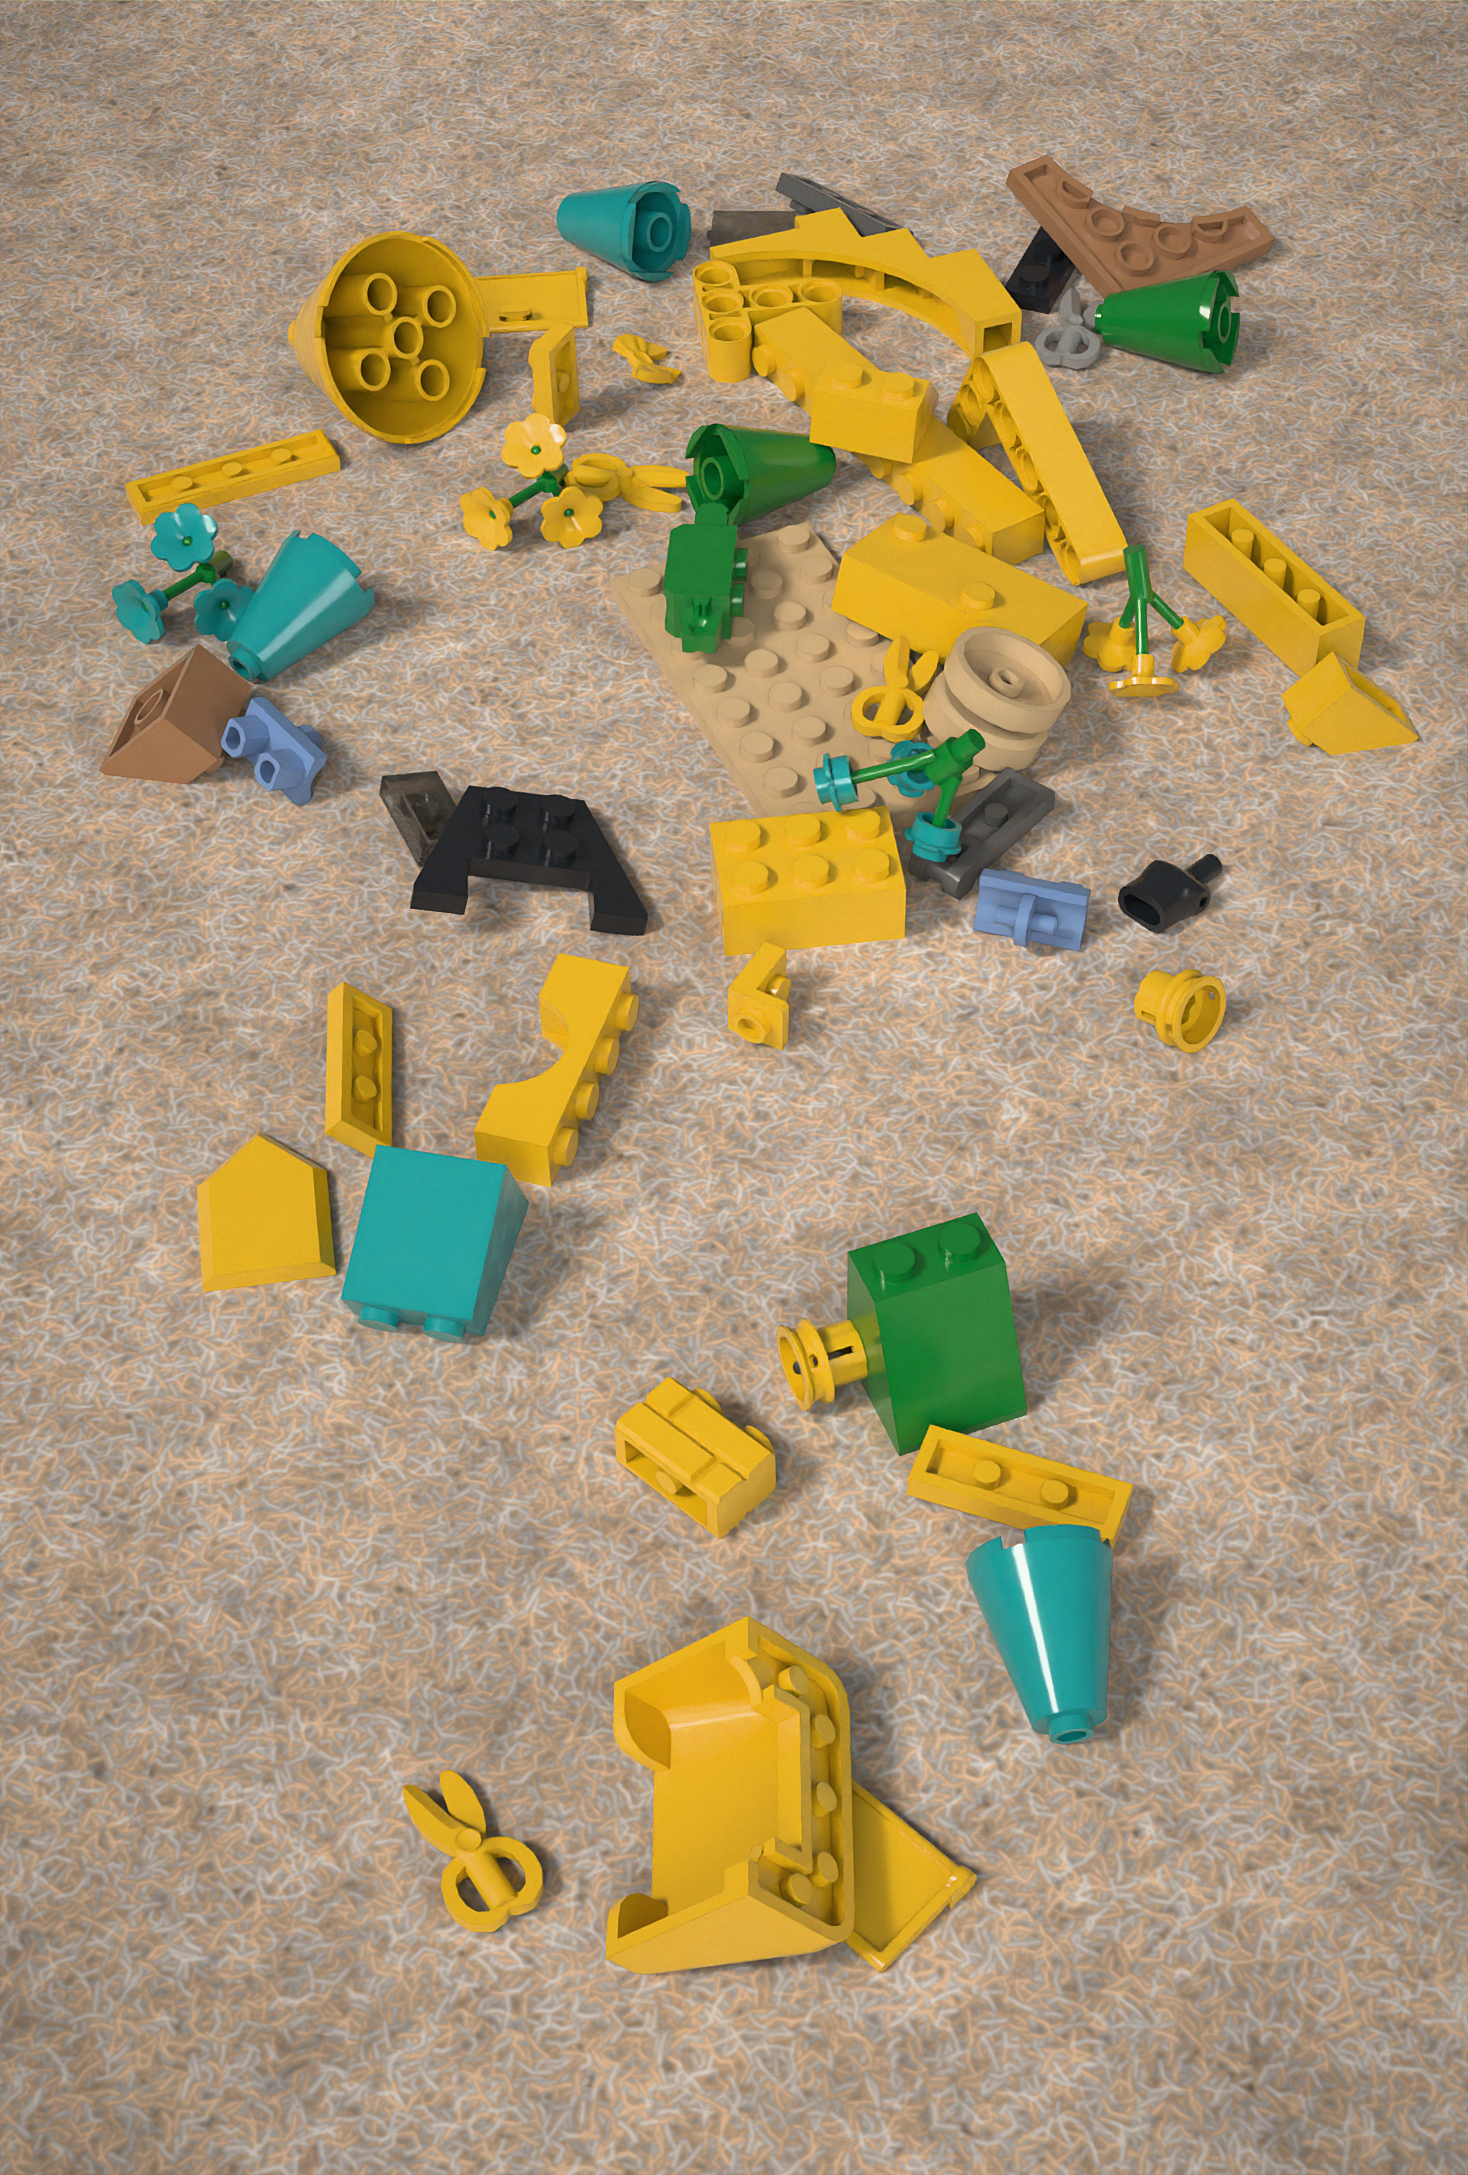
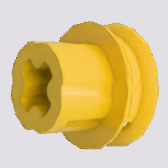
(1182, 1007)
(808, 1343)

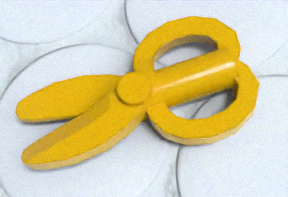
(610, 477)
(901, 690)
(465, 1839)

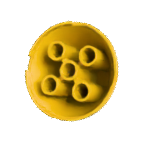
(395, 337)

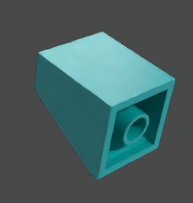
(432, 1242)

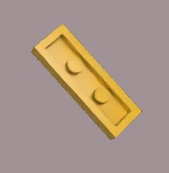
(358, 1070)
(1015, 1485)

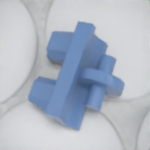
(282, 754)
(1032, 909)

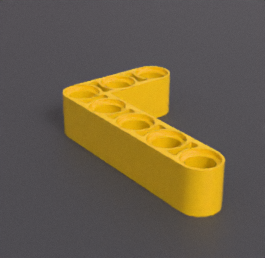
(1014, 404)

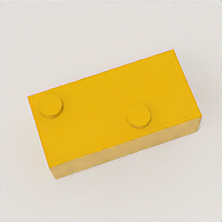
(936, 587)

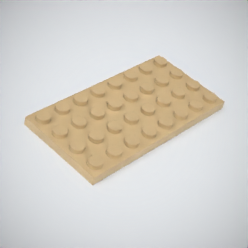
(784, 681)

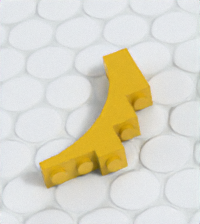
(947, 291)

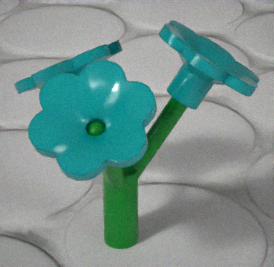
(183, 541)

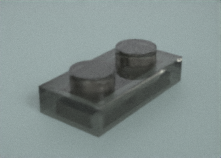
(418, 808)

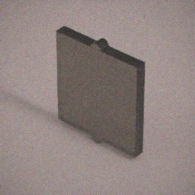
(742, 225)

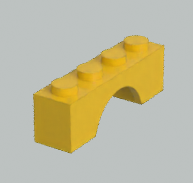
(537, 1120)

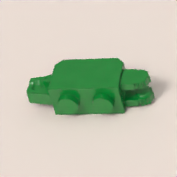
(703, 579)

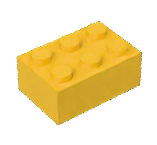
(807, 880)

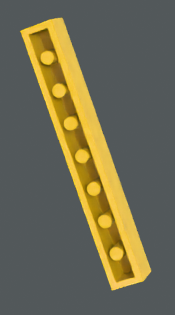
(947, 477)

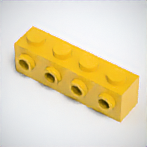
(1270, 588)

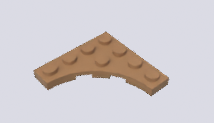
(1133, 245)

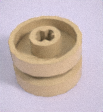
(1003, 691)

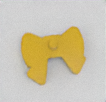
(641, 356)

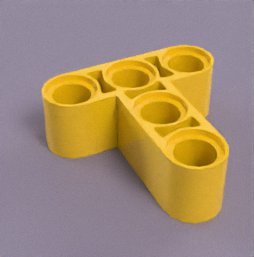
(728, 313)

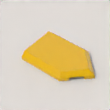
(264, 1218)

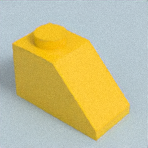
(1345, 710)

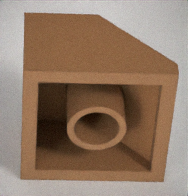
(178, 722)

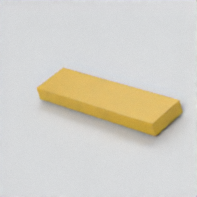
(234, 475)

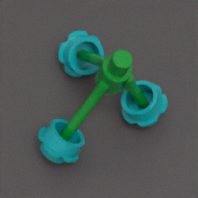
(913, 770)

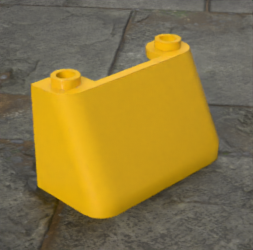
(744, 1804)

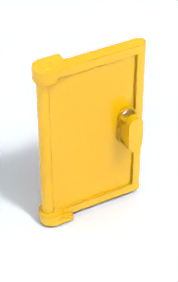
(536, 298)
(897, 1881)

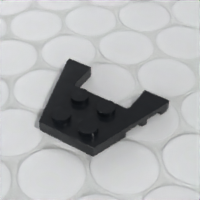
(533, 842)

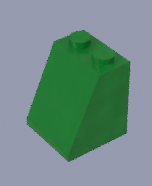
(936, 1331)

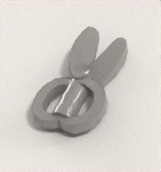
(1073, 331)

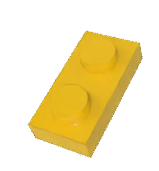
(555, 374)

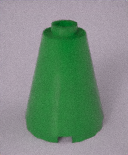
(1175, 320)
(755, 469)

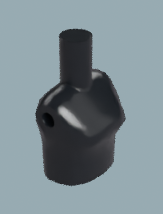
(1168, 893)

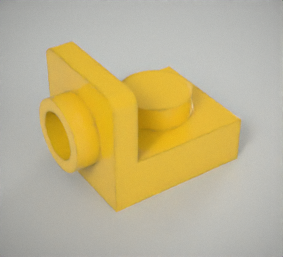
(759, 998)

